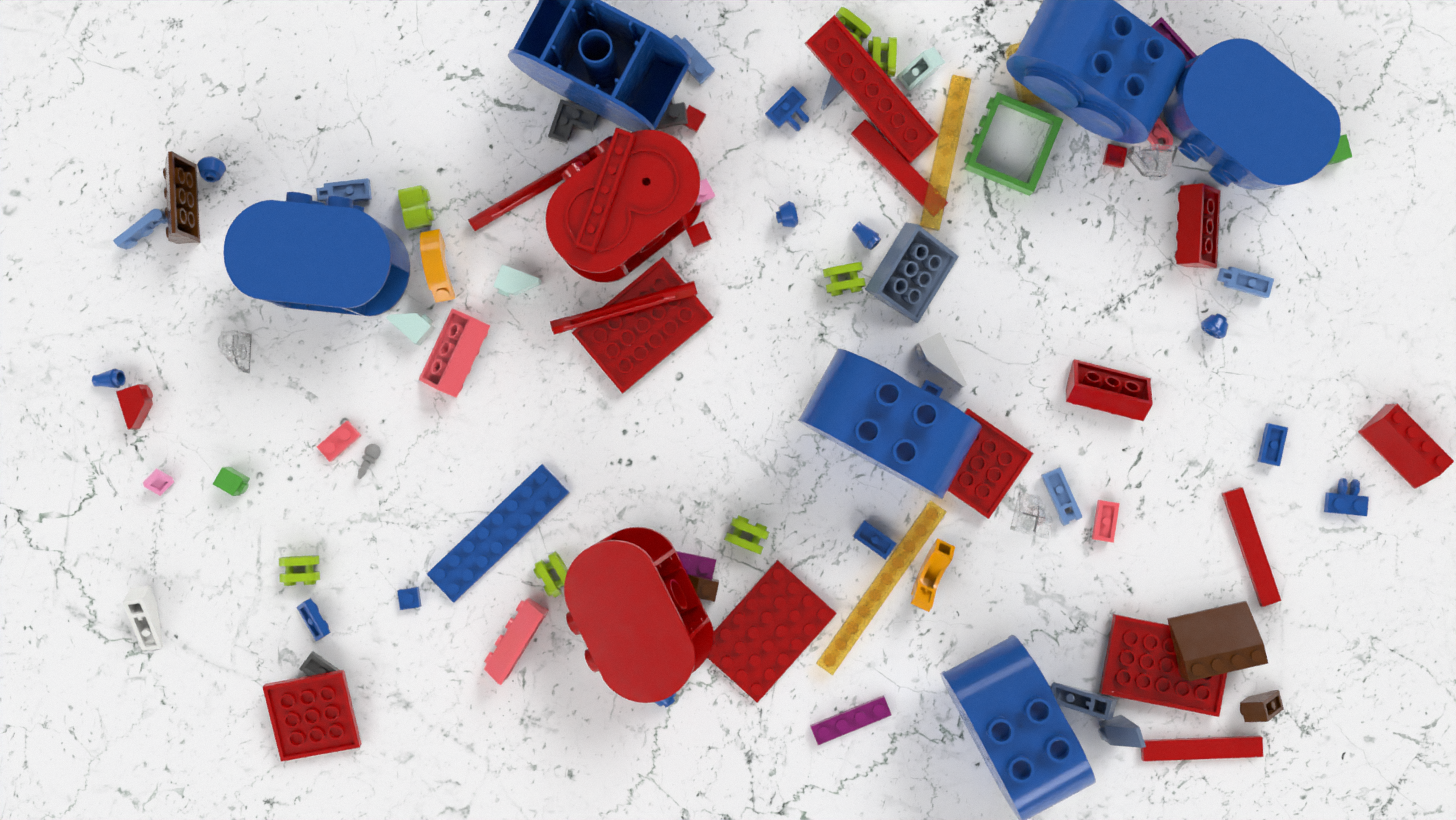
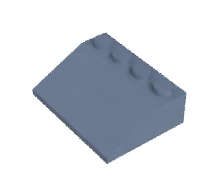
(912, 271)

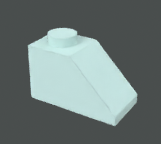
(921, 68)
(514, 282)
(413, 325)

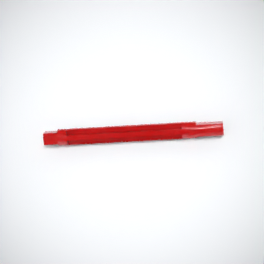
(527, 192)
(624, 307)

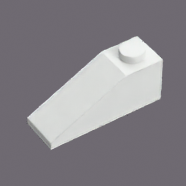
(937, 355)
(144, 617)

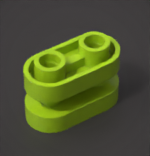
(853, 22)
(875, 48)
(855, 284)
(741, 524)
(543, 571)
(290, 577)

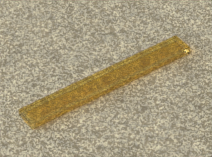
(945, 152)

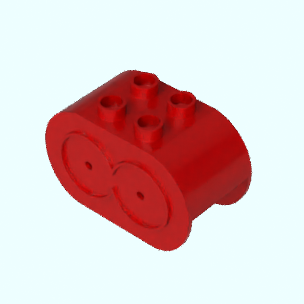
(647, 213)
(637, 614)

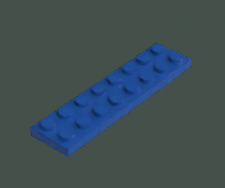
(498, 533)

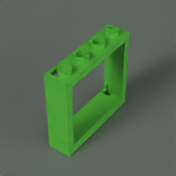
(978, 139)

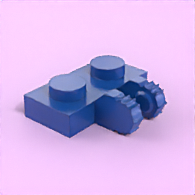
(786, 107)
(1346, 504)

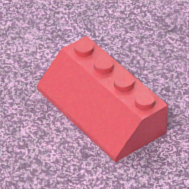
(454, 353)
(515, 640)

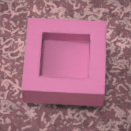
(706, 192)
(158, 482)

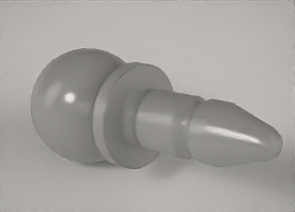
(371, 452)

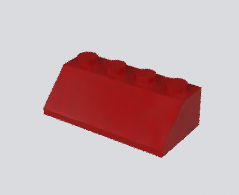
(1198, 226)
(1109, 390)
(1405, 445)

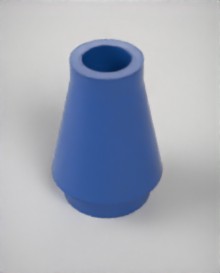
(866, 235)
(112, 378)

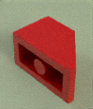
(135, 404)

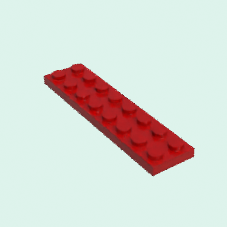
(871, 89)

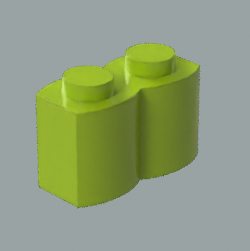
(415, 207)

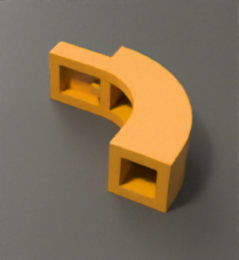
(434, 265)
(931, 573)

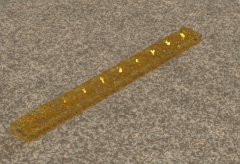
(881, 587)

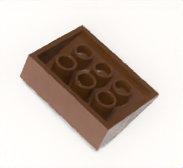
(182, 199)
(1216, 641)

